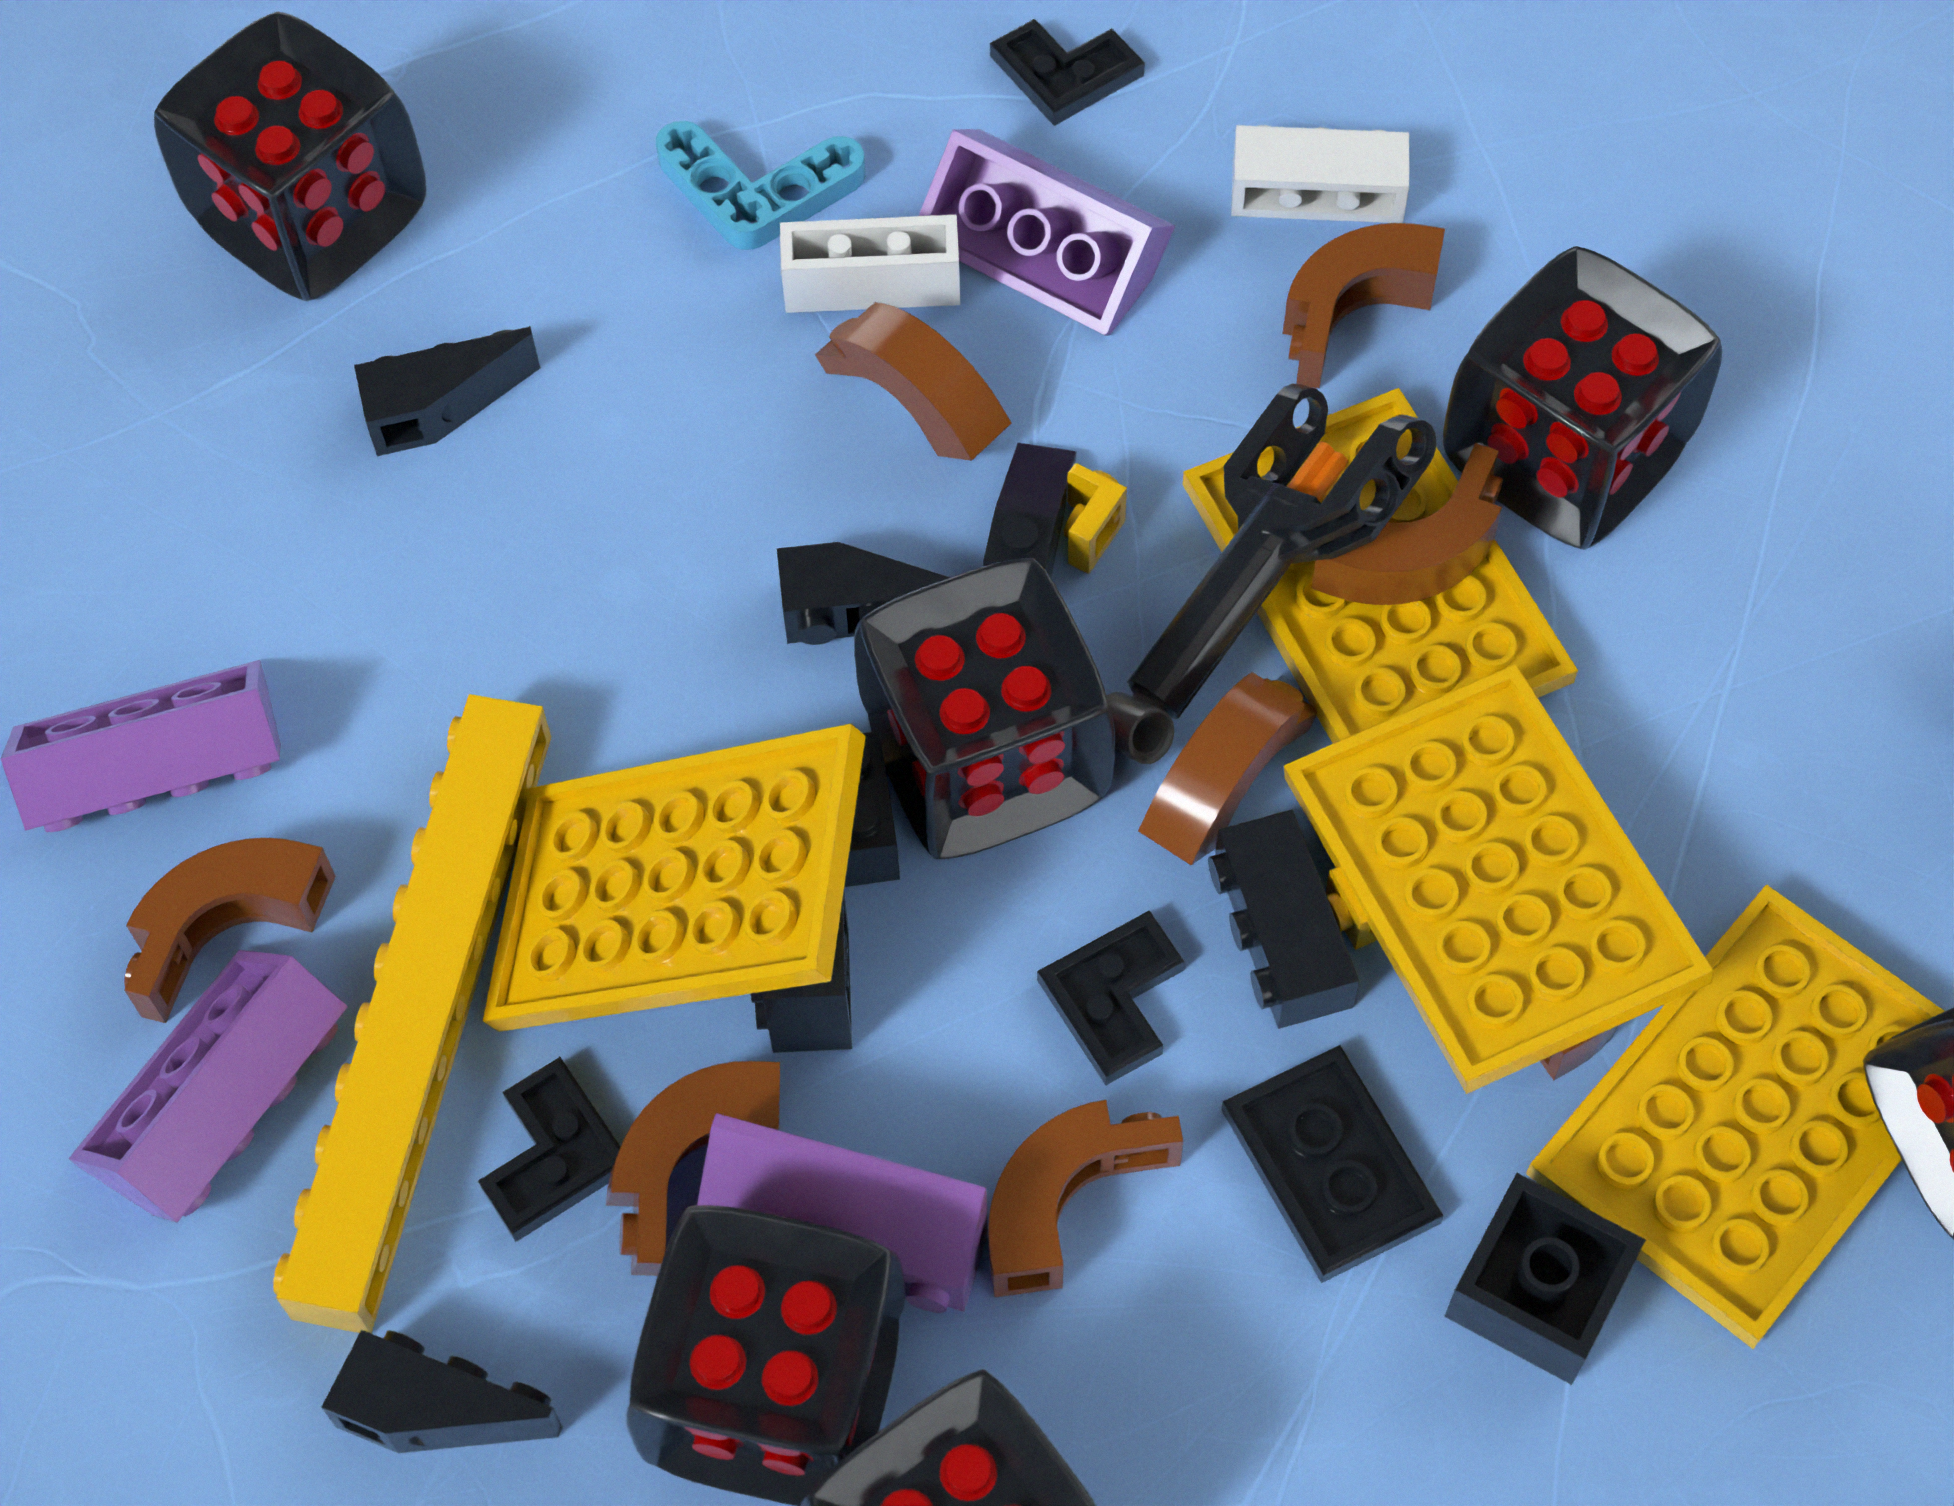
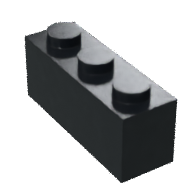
(1283, 920)

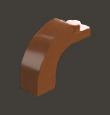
(1354, 271)
(923, 374)
(1422, 555)
(1222, 763)
(211, 893)
(670, 1130)
(1049, 1171)

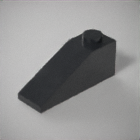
(1031, 506)

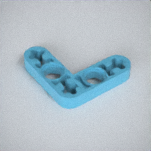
(761, 198)

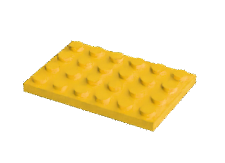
(1383, 660)
(1496, 878)
(678, 881)
(1744, 1117)

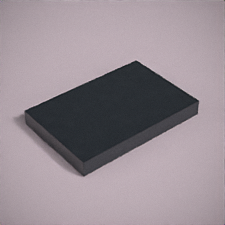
(1331, 1163)

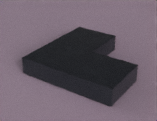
(1063, 81)
(1097, 989)
(569, 1155)

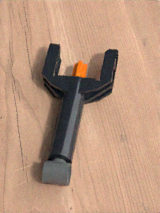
(1274, 530)

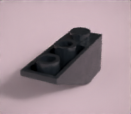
(433, 391)
(836, 585)
(421, 1404)

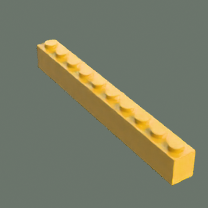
(414, 1020)

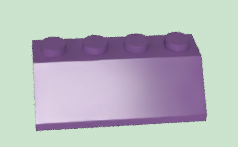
(1046, 229)
(142, 747)
(211, 1083)
(921, 1216)

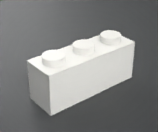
(1320, 174)
(870, 261)

